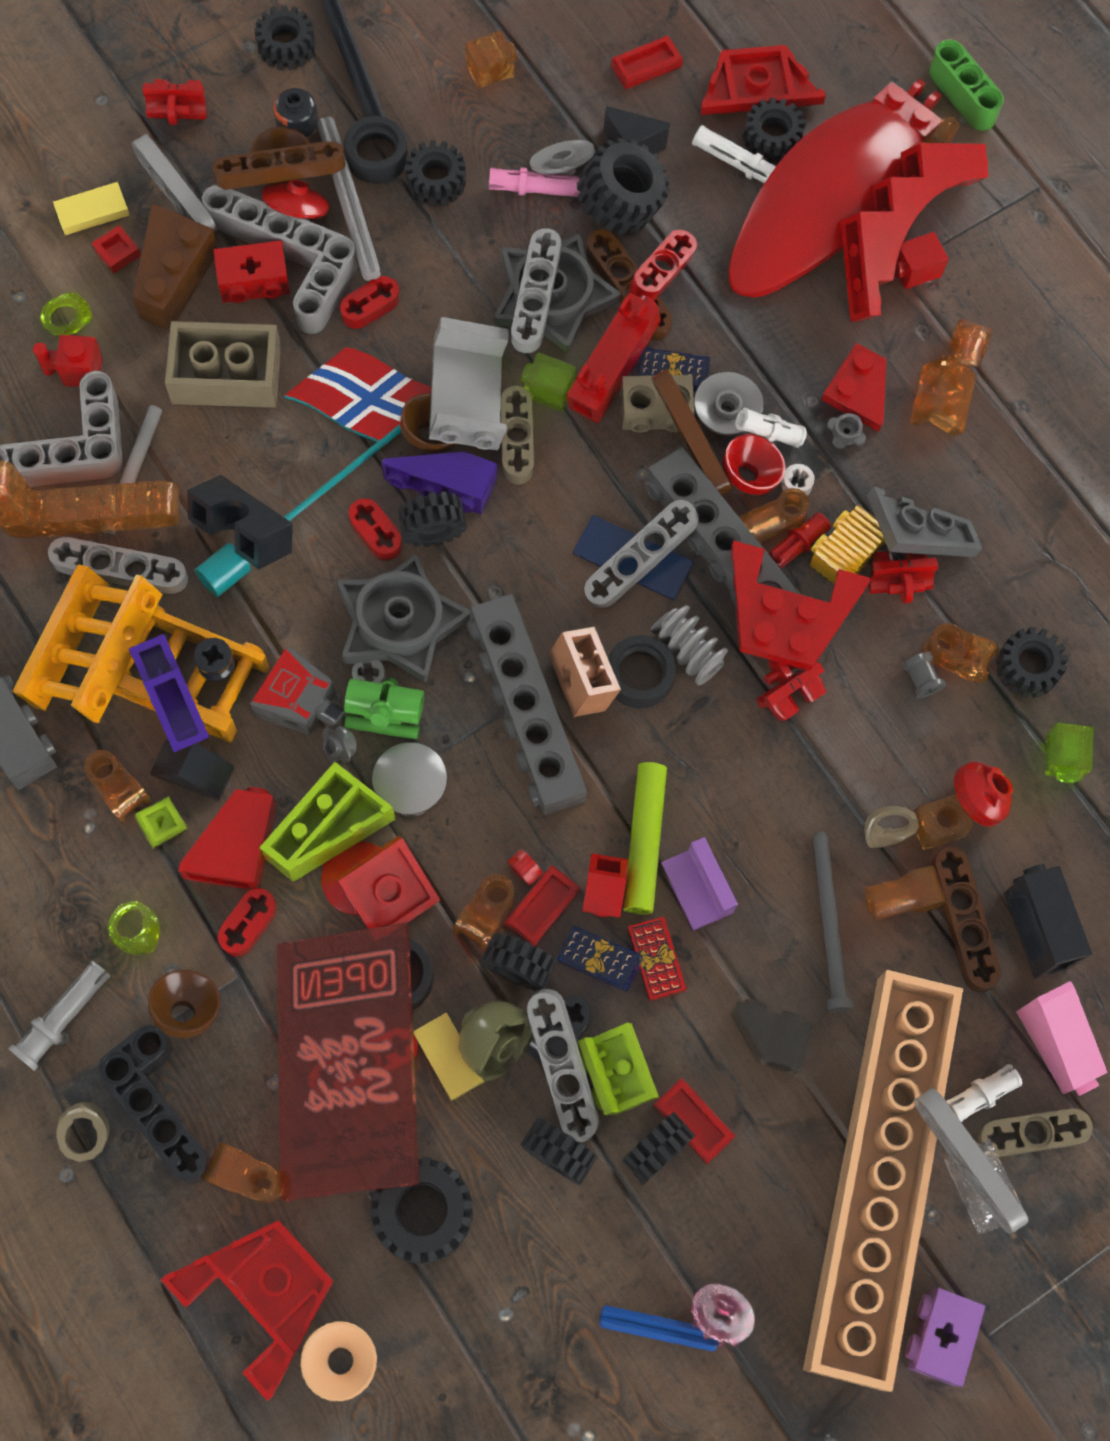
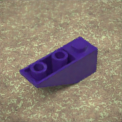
(454, 473)

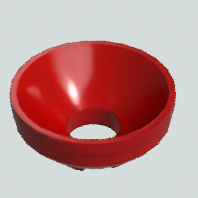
(760, 457)
(983, 792)

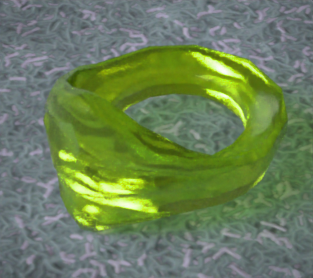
(75, 300)
(146, 940)

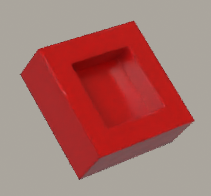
(116, 249)

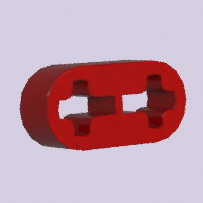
(369, 301)
(381, 524)
(240, 916)

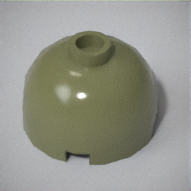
(493, 1036)

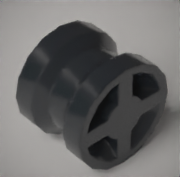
(216, 668)

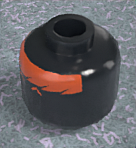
(296, 110)

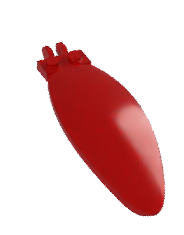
(823, 181)

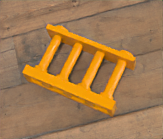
(65, 631)
(217, 718)

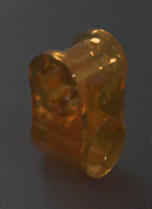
(970, 342)
(964, 652)
(119, 789)
(485, 913)
(238, 1173)

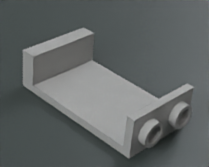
(467, 384)

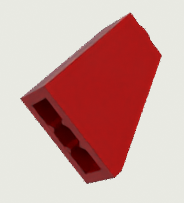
(230, 844)

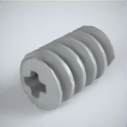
(690, 644)

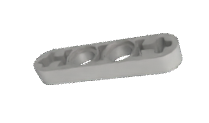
(170, 181)
(536, 290)
(636, 549)
(119, 562)
(567, 1064)
(971, 1161)

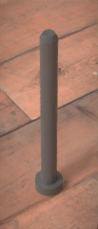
(839, 1001)

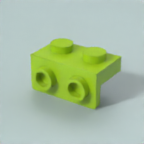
(617, 1070)

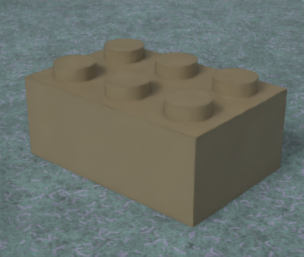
(223, 364)

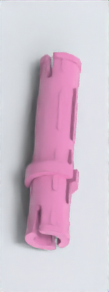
(533, 182)

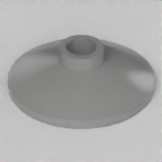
(562, 157)
(726, 390)

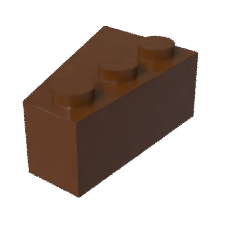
(171, 265)

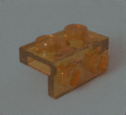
(944, 395)

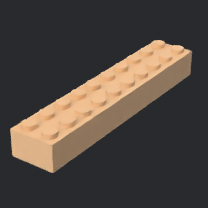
(882, 1184)

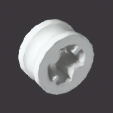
(800, 471)

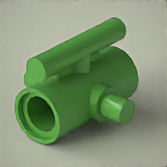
(383, 708)

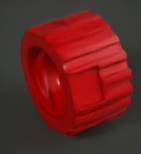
(525, 867)

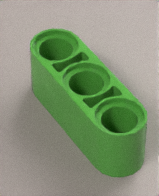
(966, 85)

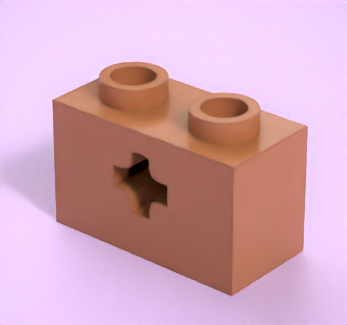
(584, 671)

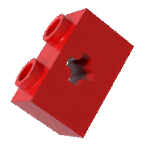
(251, 272)

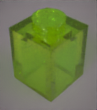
(549, 380)
(1069, 752)

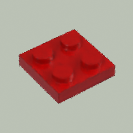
(388, 886)

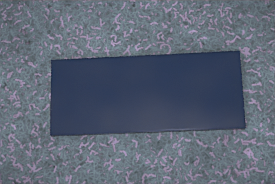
(605, 539)

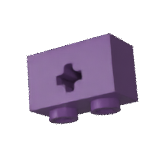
(960, 1322)

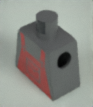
(297, 695)

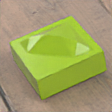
(160, 822)

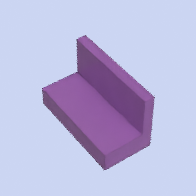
(699, 885)

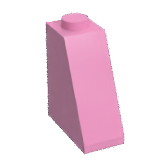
(1064, 1039)

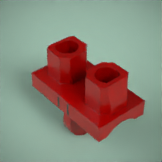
(175, 100)
(902, 576)
(779, 698)

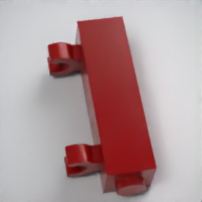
(614, 357)

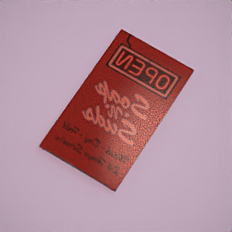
(346, 1064)

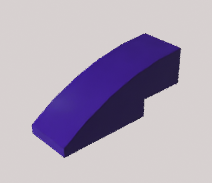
(169, 693)

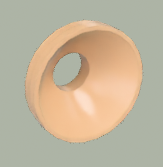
(316, 1361)

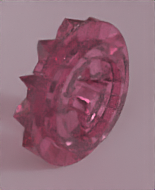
(725, 1301)

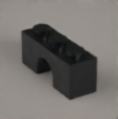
(259, 531)

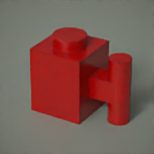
(72, 359)

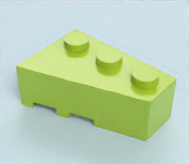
(325, 823)

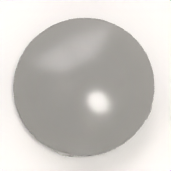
(410, 778)

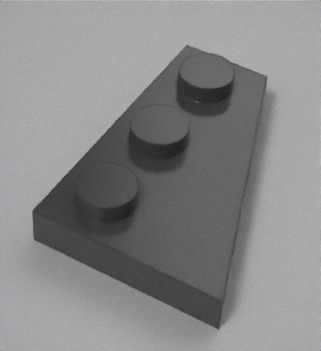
(920, 531)

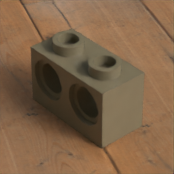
(655, 415)

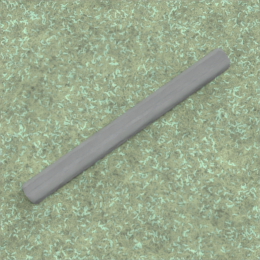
(351, 207)

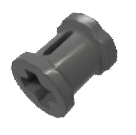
(924, 675)

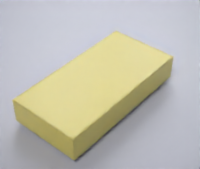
(91, 208)
(441, 1047)

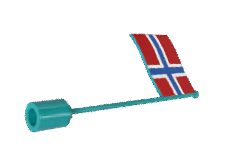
(356, 395)

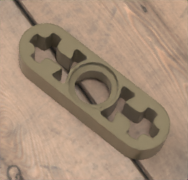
(524, 447)
(1059, 1117)

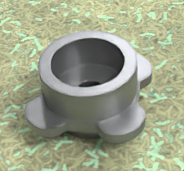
(849, 422)
(338, 744)

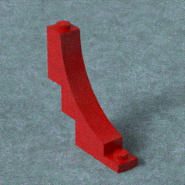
(876, 237)

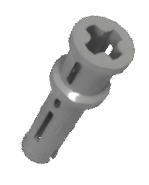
(47, 1030)

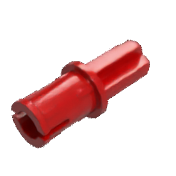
(800, 539)

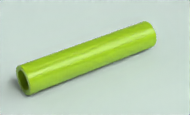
(645, 838)

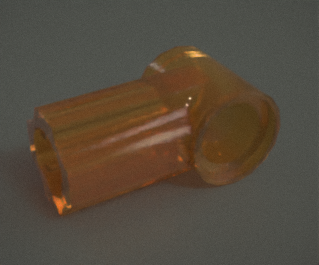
(773, 518)
(914, 891)

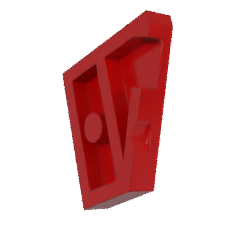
(860, 387)

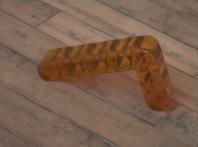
(83, 509)

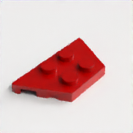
(758, 74)

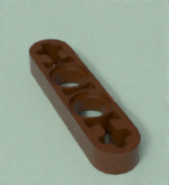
(315, 159)
(619, 257)
(690, 430)
(971, 917)

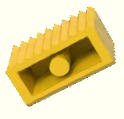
(849, 546)

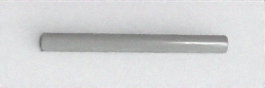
(140, 447)

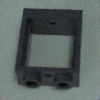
(1047, 921)

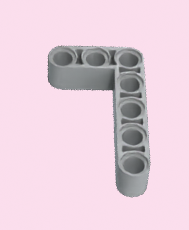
(296, 234)
(83, 448)

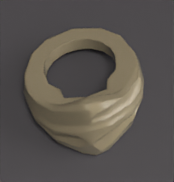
(878, 837)
(86, 1110)

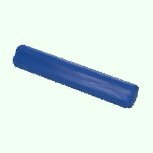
(654, 1327)

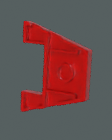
(785, 623)
(274, 1283)

